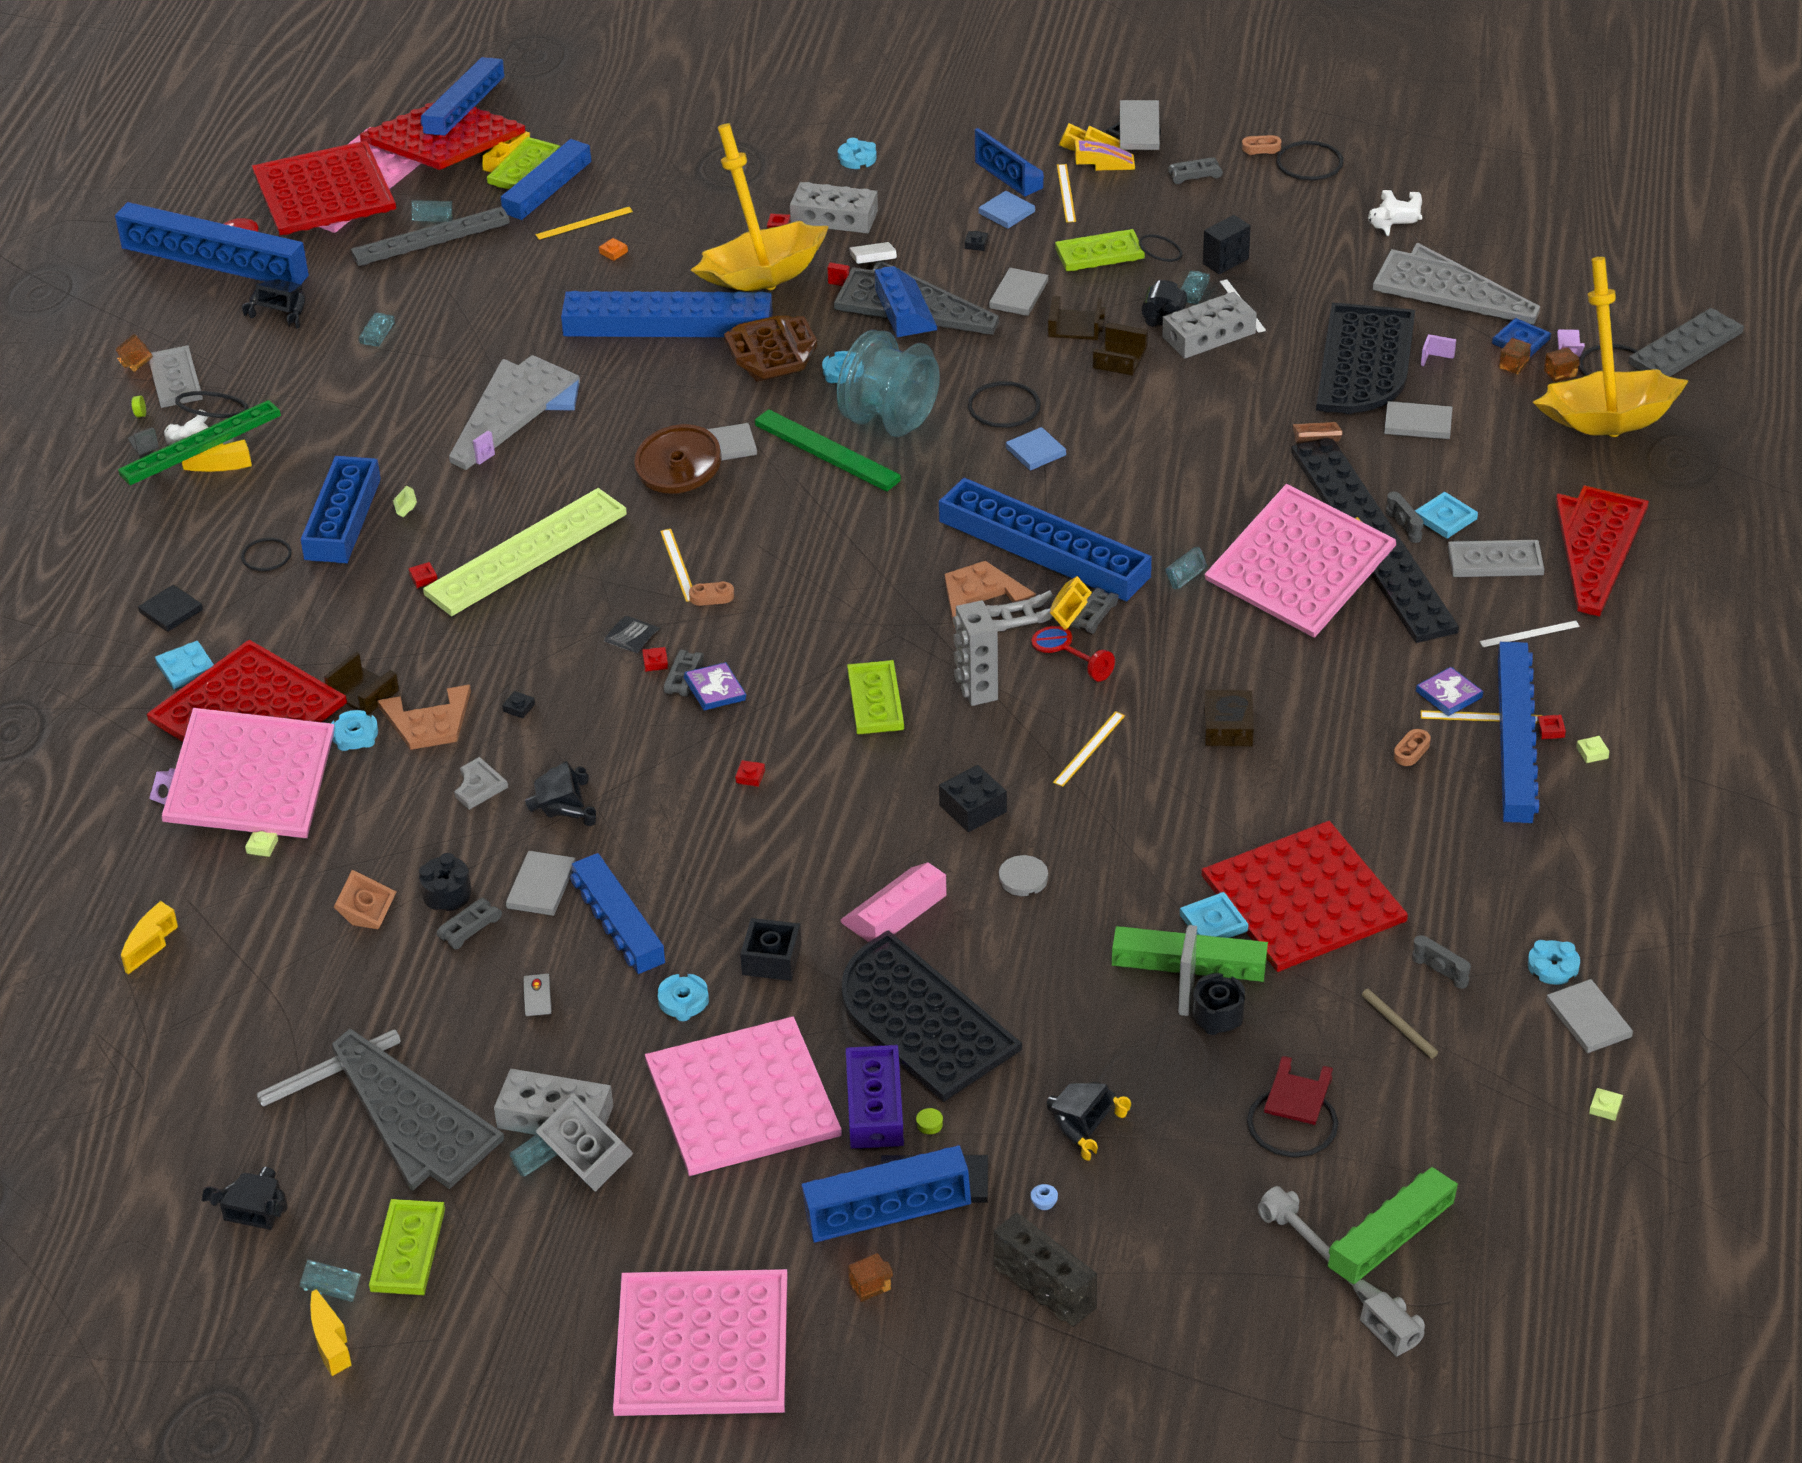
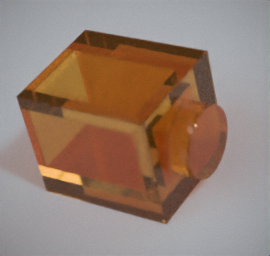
(133, 353)
(1515, 356)
(1561, 364)
(870, 1277)

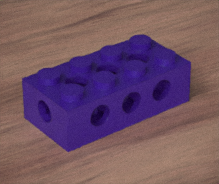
(874, 1068)

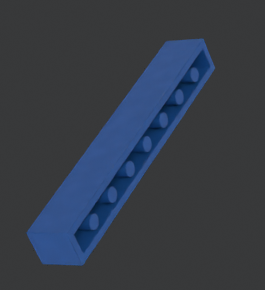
(462, 96)

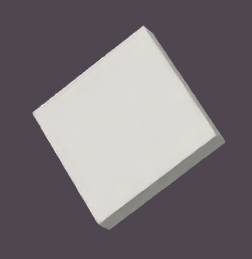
(873, 252)

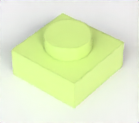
(405, 501)
(1592, 749)
(261, 843)
(1606, 1104)

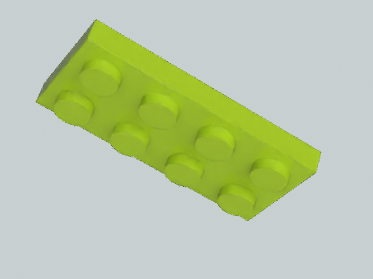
(521, 162)
(1099, 250)
(875, 697)
(407, 1247)

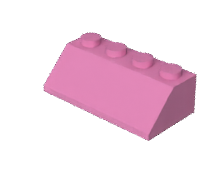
(898, 902)

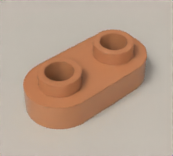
(1261, 144)
(711, 593)
(1412, 747)

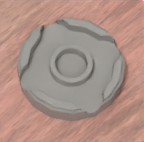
(1023, 875)

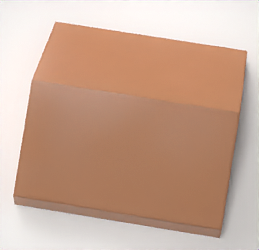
(1316, 431)
(364, 901)

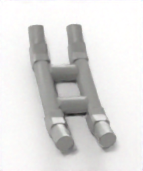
(1025, 605)

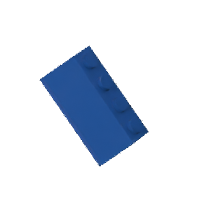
(1007, 164)
(903, 302)

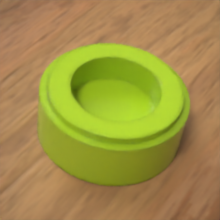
(138, 406)
(929, 1121)

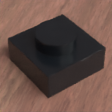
(976, 240)
(518, 704)

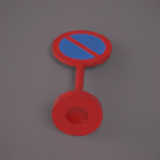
(1056, 638)

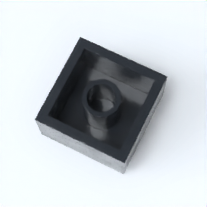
(1226, 244)
(973, 798)
(771, 949)

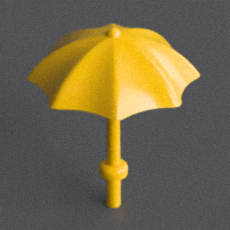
(759, 256)
(1608, 399)

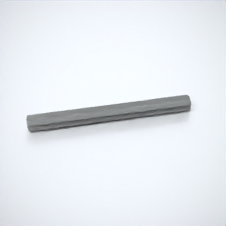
(318, 1072)

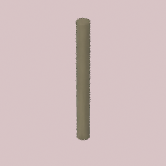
(1399, 1023)

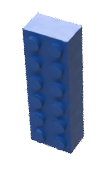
(340, 509)
(886, 1193)

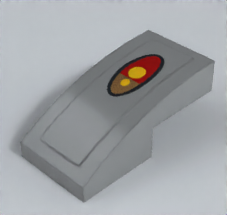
(537, 994)

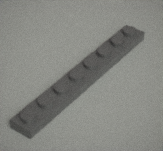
(430, 236)

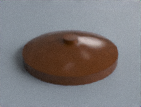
(678, 458)

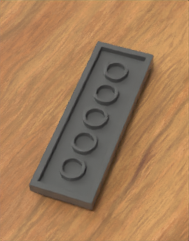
(1687, 343)

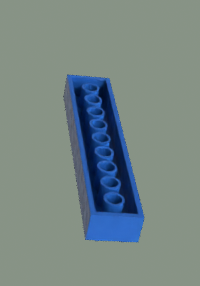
(210, 244)
(661, 313)
(1045, 539)

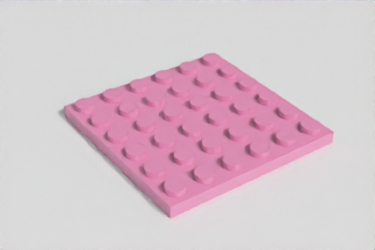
(1300, 560)
(249, 773)
(742, 1095)
(701, 1343)

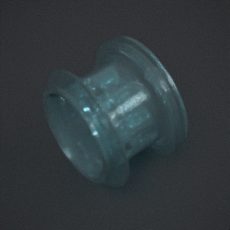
(887, 382)

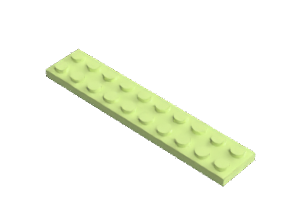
(524, 551)

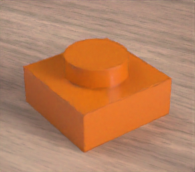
(613, 249)

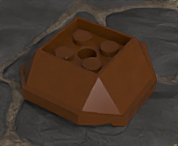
(772, 346)

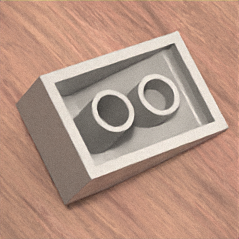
(584, 1142)

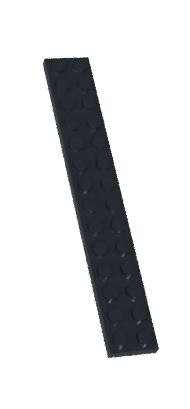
(1398, 573)

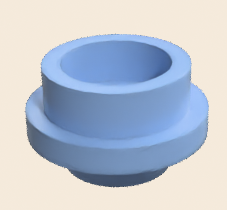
(1044, 1196)

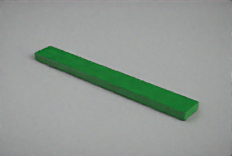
(199, 442)
(828, 450)

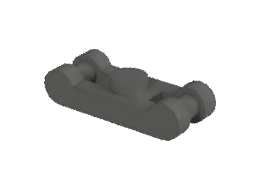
(1195, 169)
(1405, 516)
(1096, 609)
(683, 663)
(468, 922)
(1441, 960)

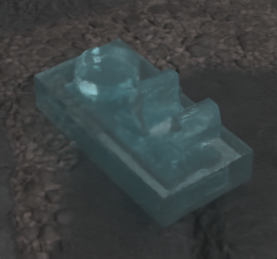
(431, 210)
(1195, 285)
(376, 329)
(1186, 568)
(531, 1155)
(330, 1280)

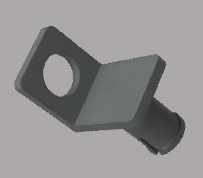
(144, 442)

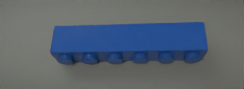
(546, 179)
(617, 913)

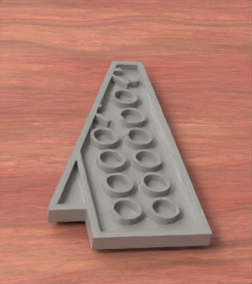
(1441, 281)
(510, 402)

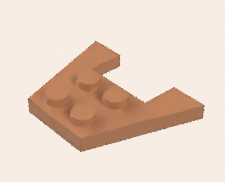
(980, 583)
(428, 725)

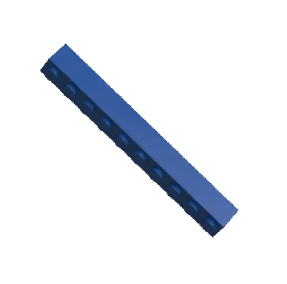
(1516, 733)

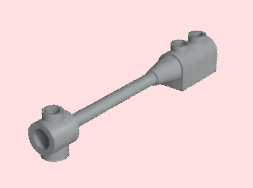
(1380, 1312)

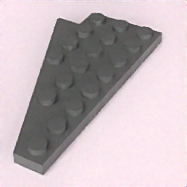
(947, 309)
(415, 1119)

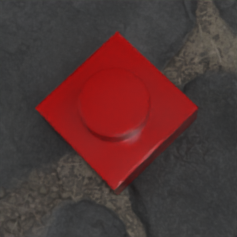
(778, 220)
(837, 273)
(423, 574)
(655, 659)
(1551, 726)
(750, 773)

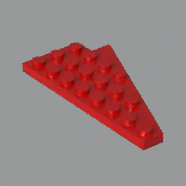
(1596, 541)

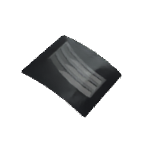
(631, 634)

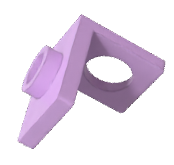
(1570, 339)
(1438, 346)
(483, 447)
(165, 778)

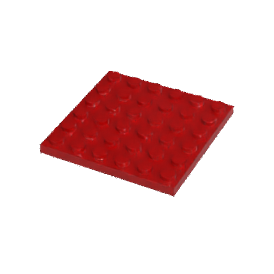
(470, 136)
(323, 187)
(249, 683)
(1305, 895)

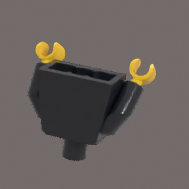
(1082, 1109)

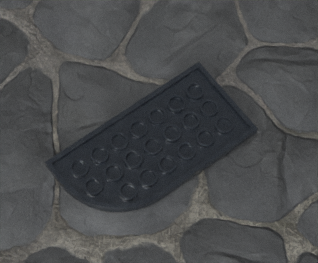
(1364, 357)
(937, 1028)

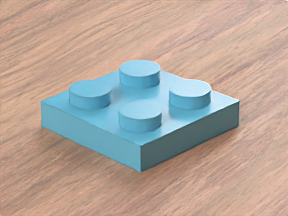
(1446, 515)
(183, 664)
(1215, 917)

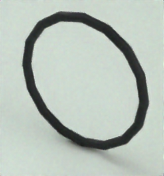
(1164, 238)
(269, 568)

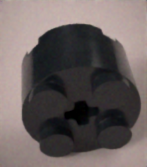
(1161, 300)
(445, 883)
(1218, 1003)

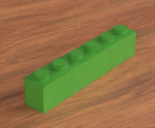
(1213, 954)
(1392, 1225)

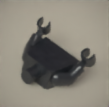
(278, 295)
(560, 794)
(250, 1199)

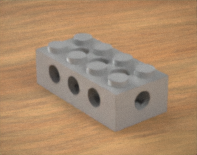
(837, 213)
(1209, 324)
(976, 653)
(533, 1097)

